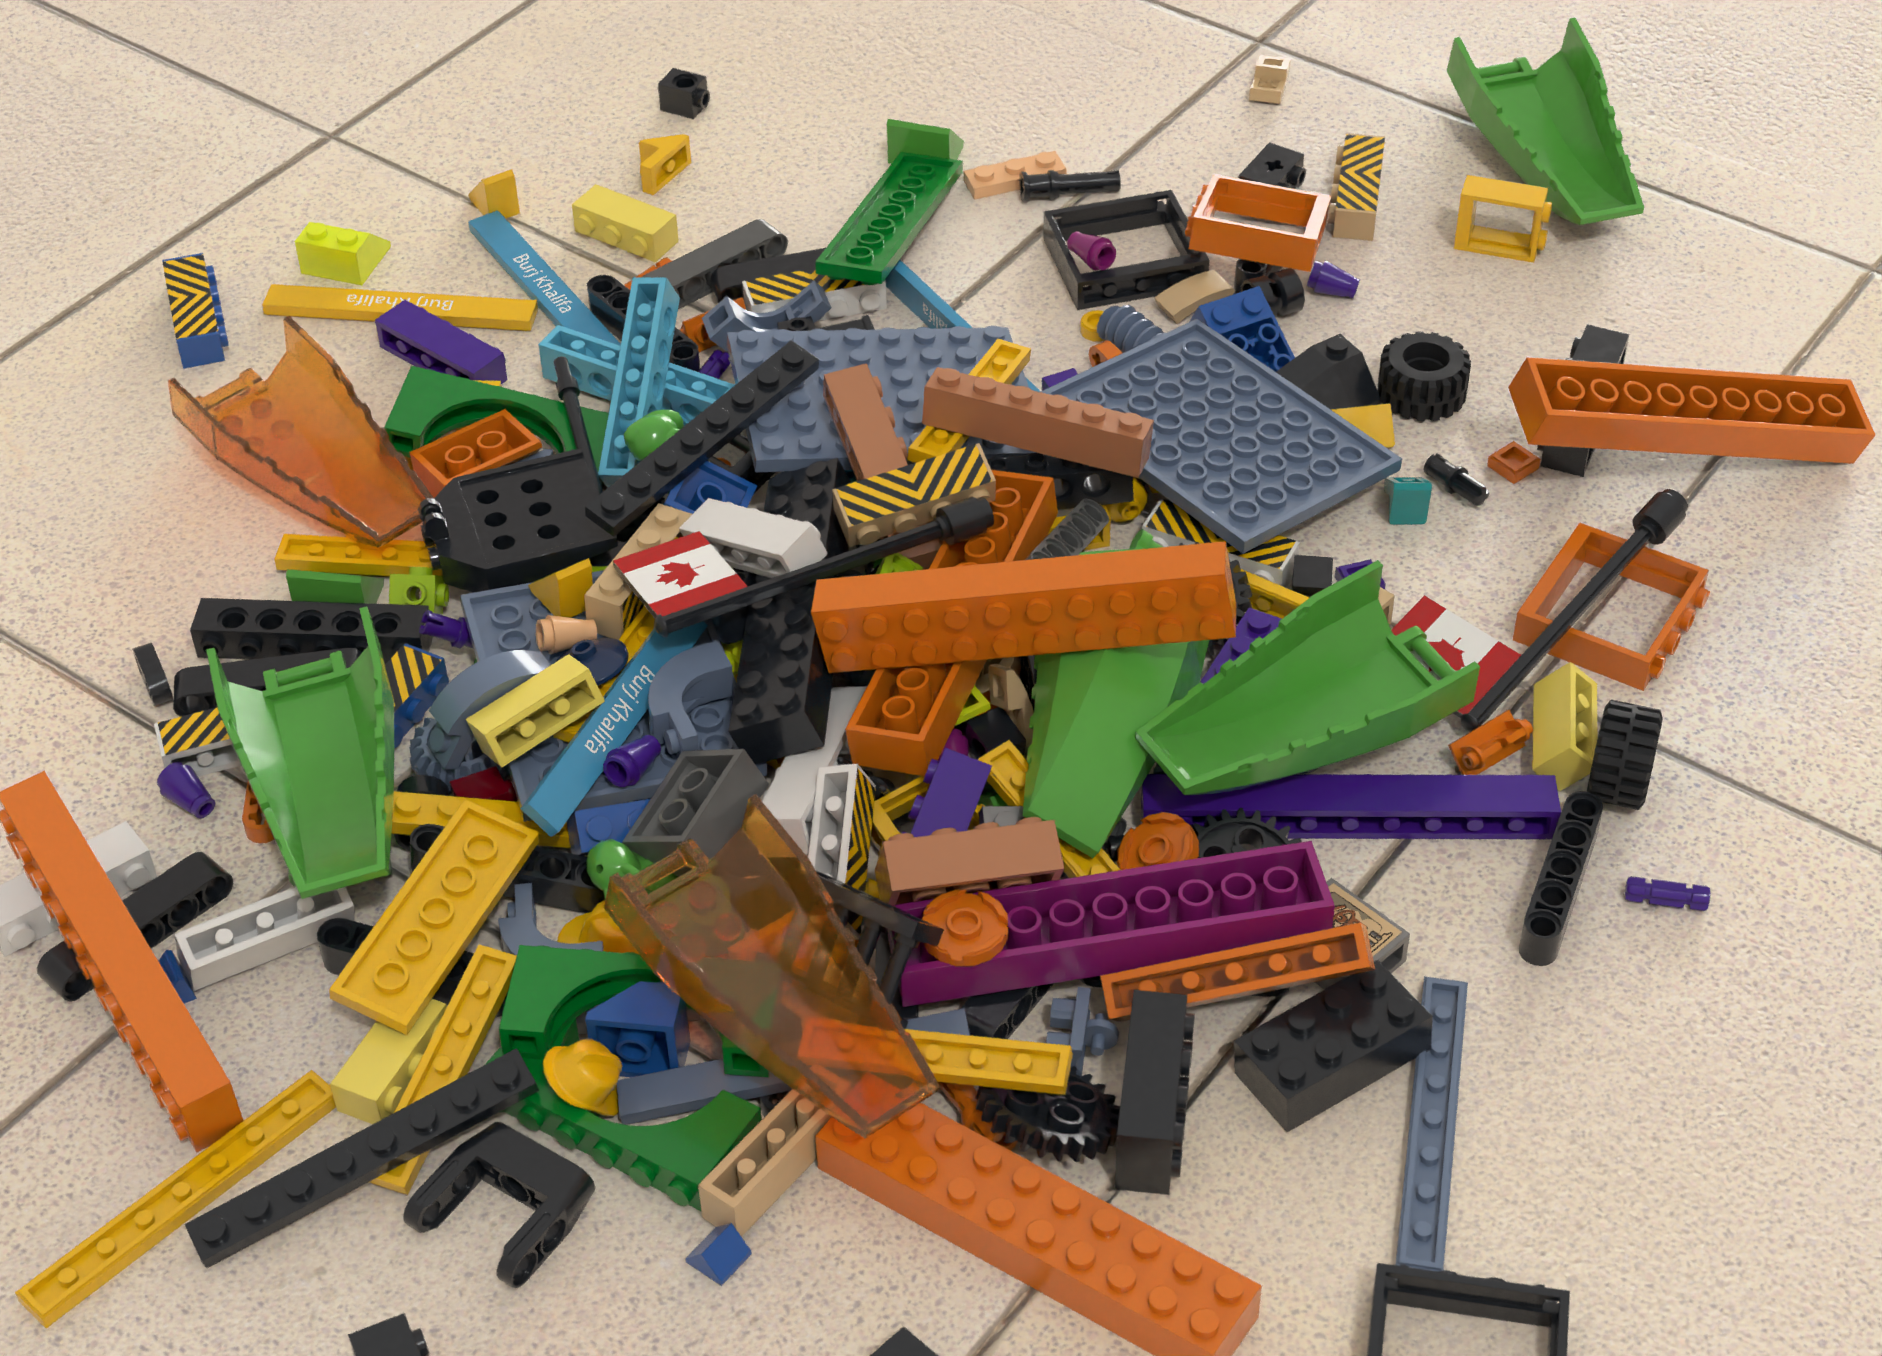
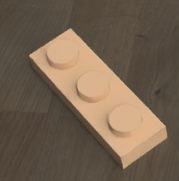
(1004, 176)

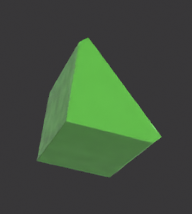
(921, 140)
(333, 587)

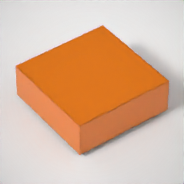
(1513, 462)

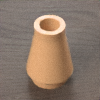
(562, 633)

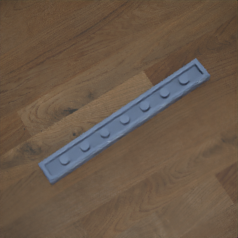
(698, 1084)
(1432, 1130)

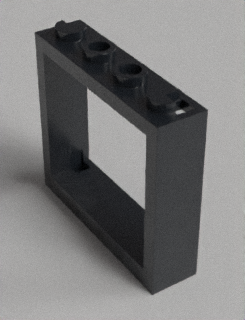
(1114, 216)
(1468, 1296)

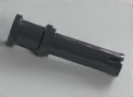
(1055, 184)

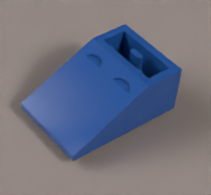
(1249, 325)

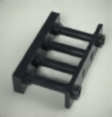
(876, 919)

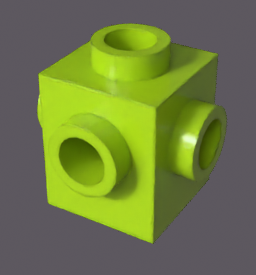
(405, 589)

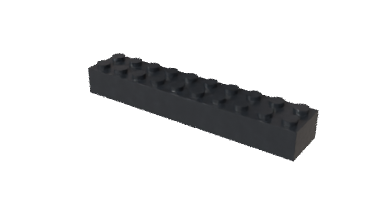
(782, 670)

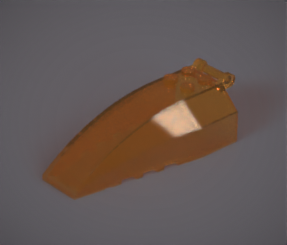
(308, 443)
(775, 970)

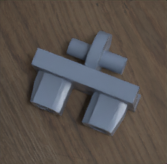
(1075, 1015)

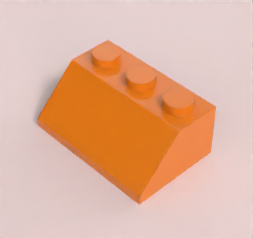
(475, 448)

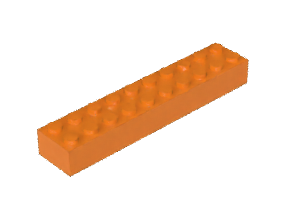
(1689, 411)
(1026, 607)
(914, 708)
(119, 963)
(1046, 1233)

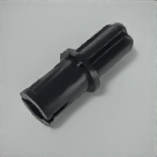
(1455, 479)

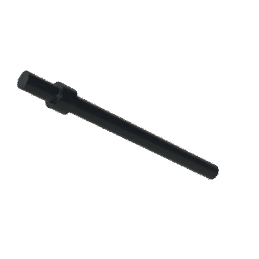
(568, 392)

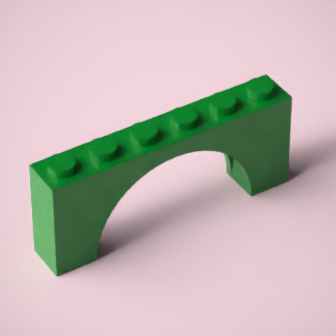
(440, 402)
(560, 984)
(663, 1156)

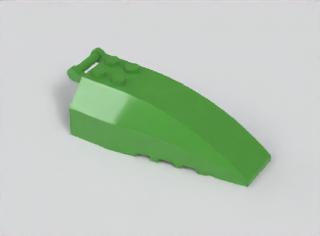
(1553, 127)
(1308, 695)
(1086, 724)
(319, 762)

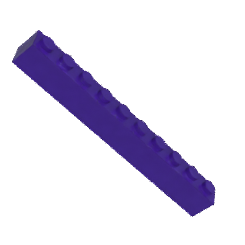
(1378, 805)

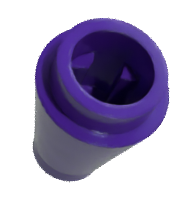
(1332, 280)
(630, 761)
(185, 789)

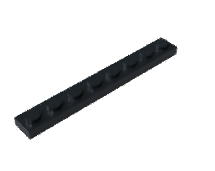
(701, 438)
(360, 1158)

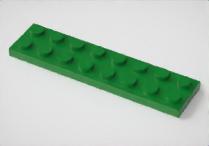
(889, 218)

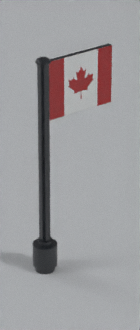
(692, 582)
(1503, 667)

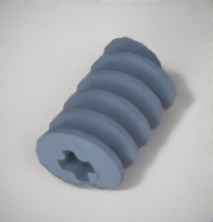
(1126, 327)

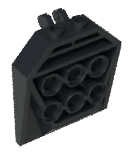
(513, 523)

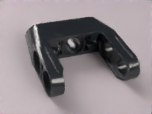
(521, 1170)

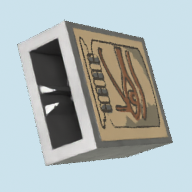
(1386, 938)

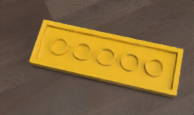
(434, 917)

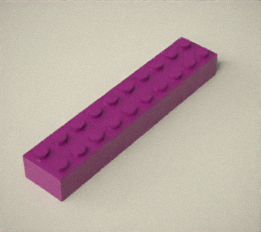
(1133, 921)

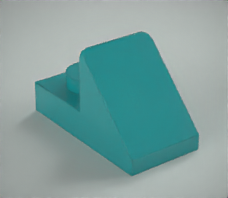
(1408, 499)

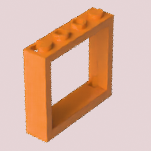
(1257, 242)
(1596, 654)

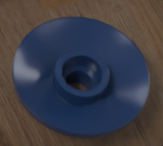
(602, 656)

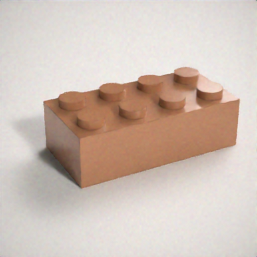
(971, 860)

